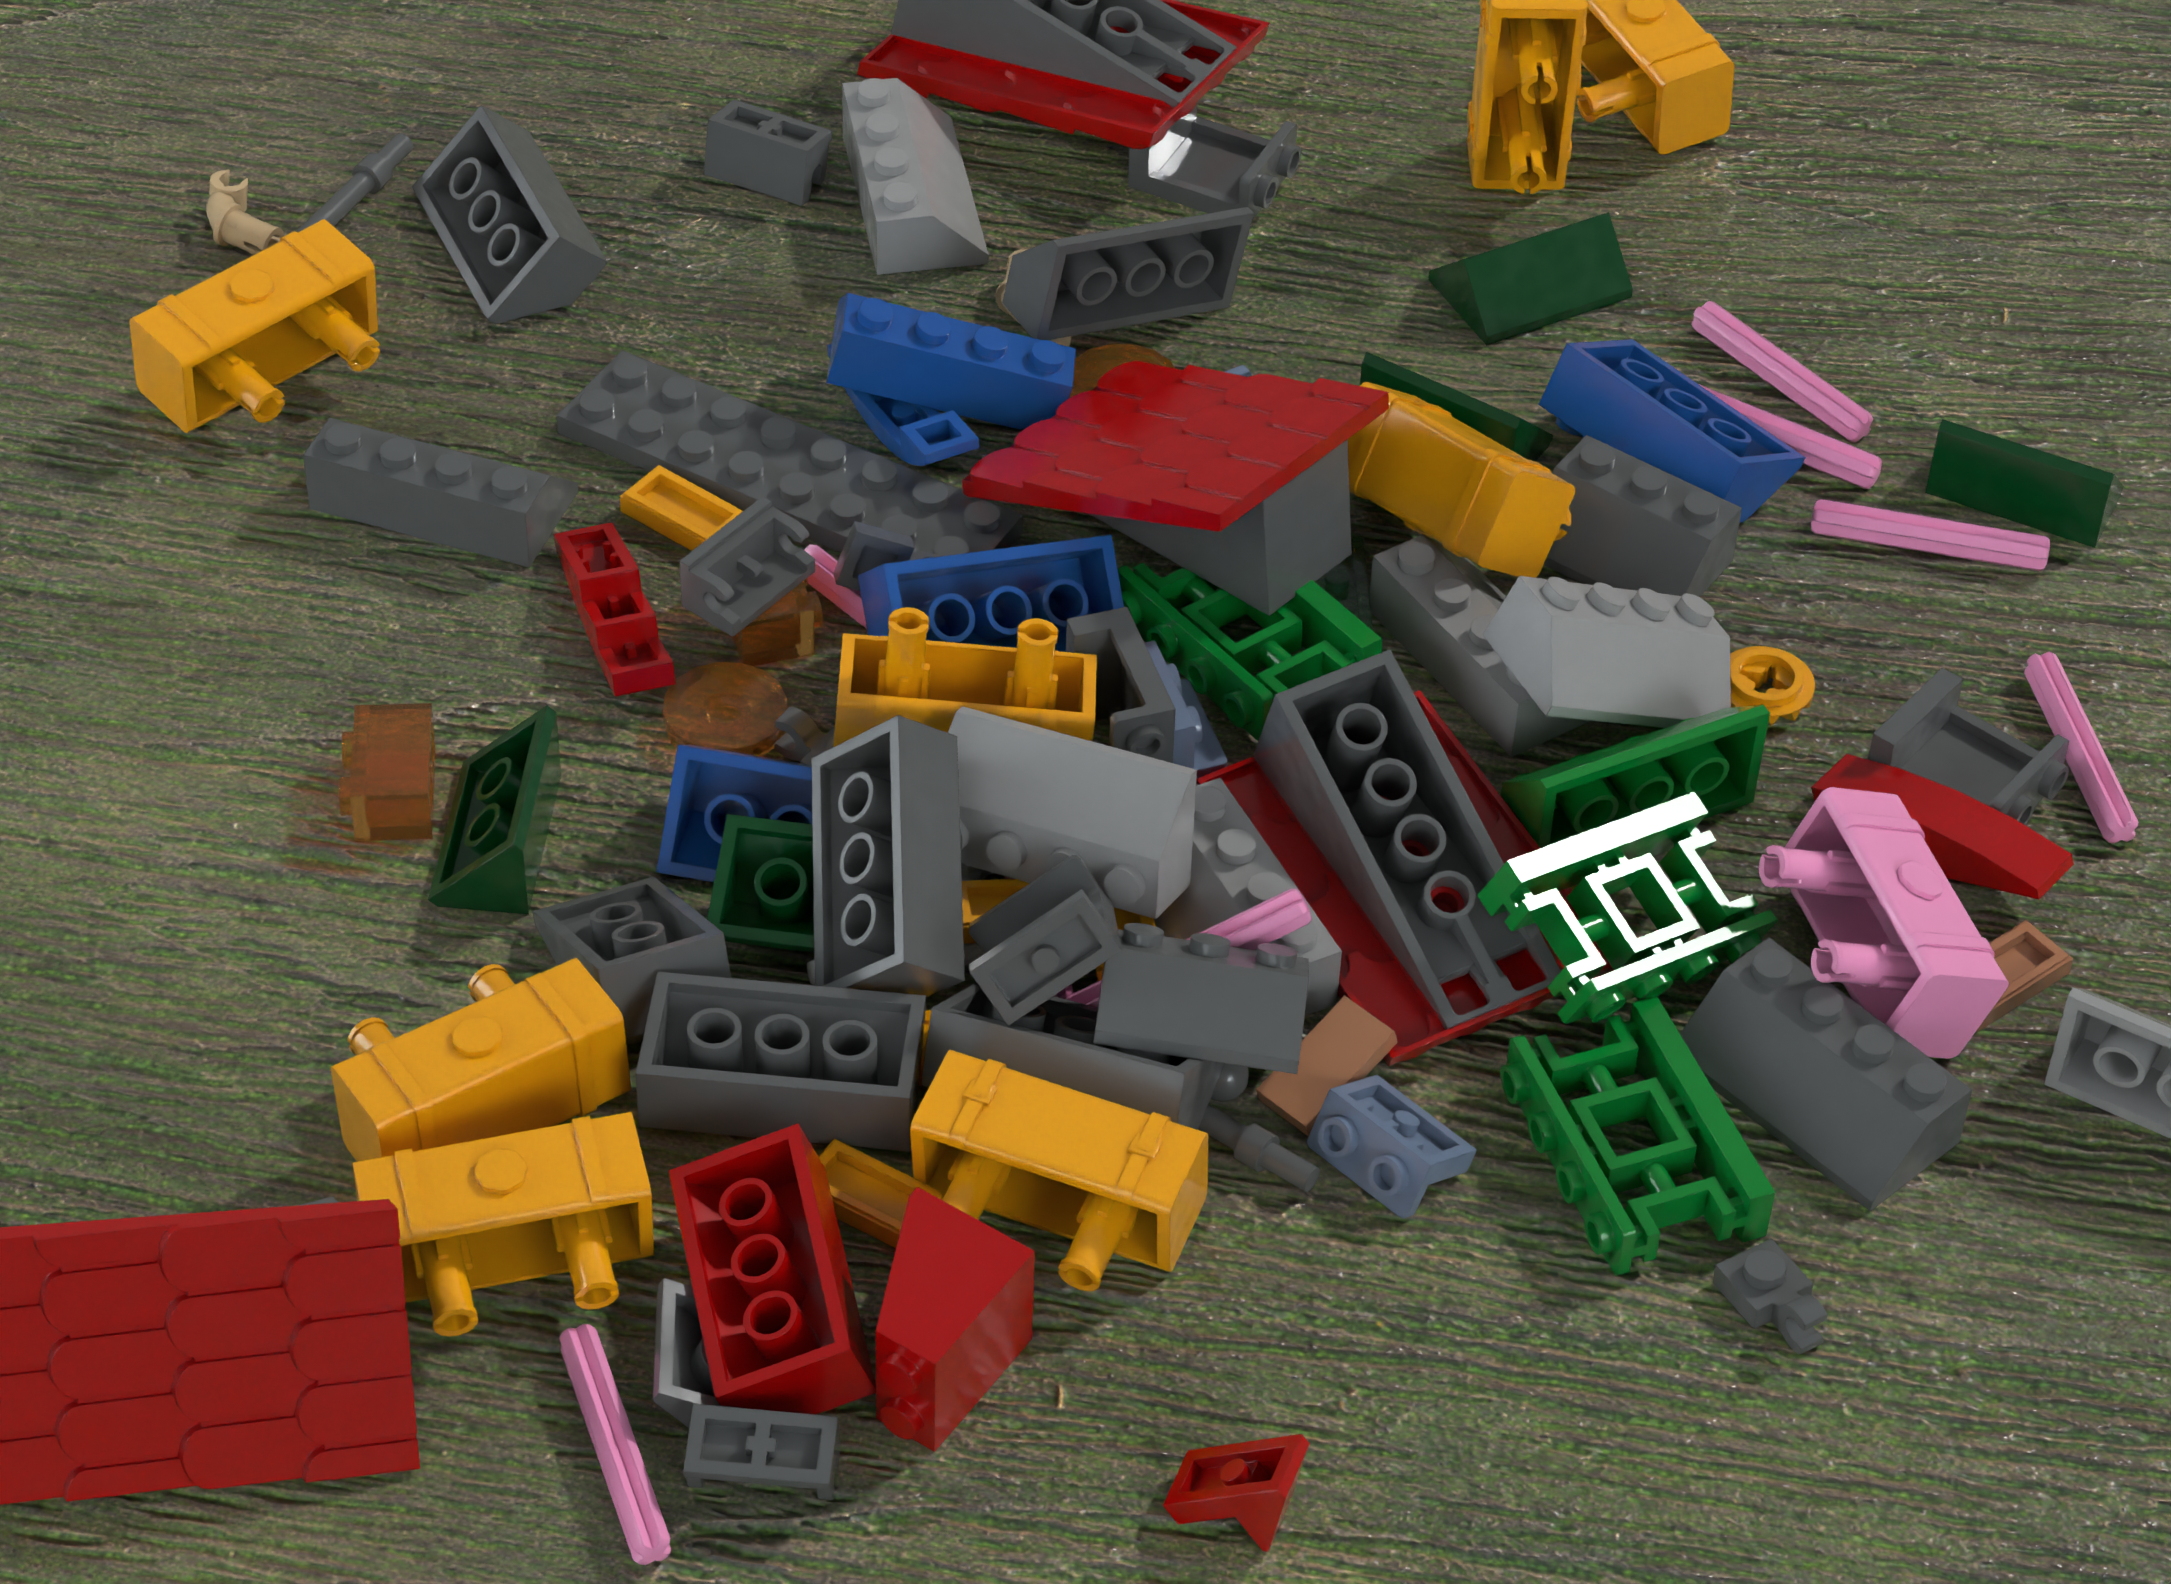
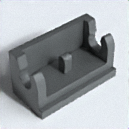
(766, 151)
(745, 567)
(762, 1448)

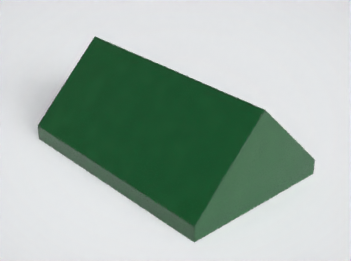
(1537, 280)
(1491, 421)
(2022, 484)
(500, 820)
(765, 884)

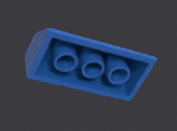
(948, 363)
(1666, 420)
(993, 591)
(719, 783)

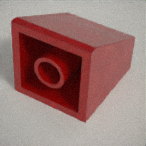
(948, 1318)

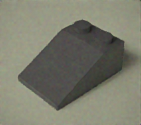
(628, 938)

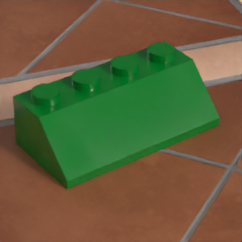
(1704, 755)

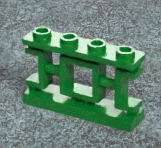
(1223, 667)
(1610, 861)
(1679, 1110)

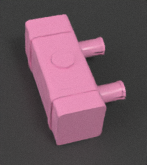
(1887, 919)

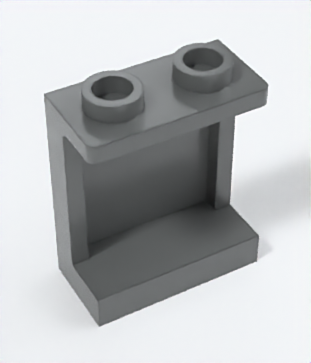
(1215, 165)
(1126, 683)
(1967, 753)
(1043, 939)

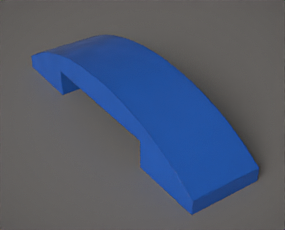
(911, 430)

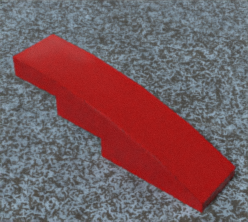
(614, 609)
(1963, 834)

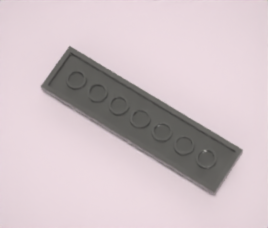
(750, 452)

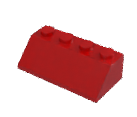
(771, 1277)

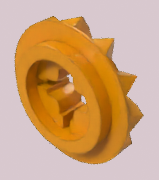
(1791, 683)

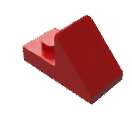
(1241, 1482)

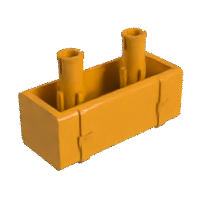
(1656, 71)
(1525, 93)
(257, 328)
(1459, 486)
(936, 678)
(486, 1070)
(1061, 1164)
(516, 1212)

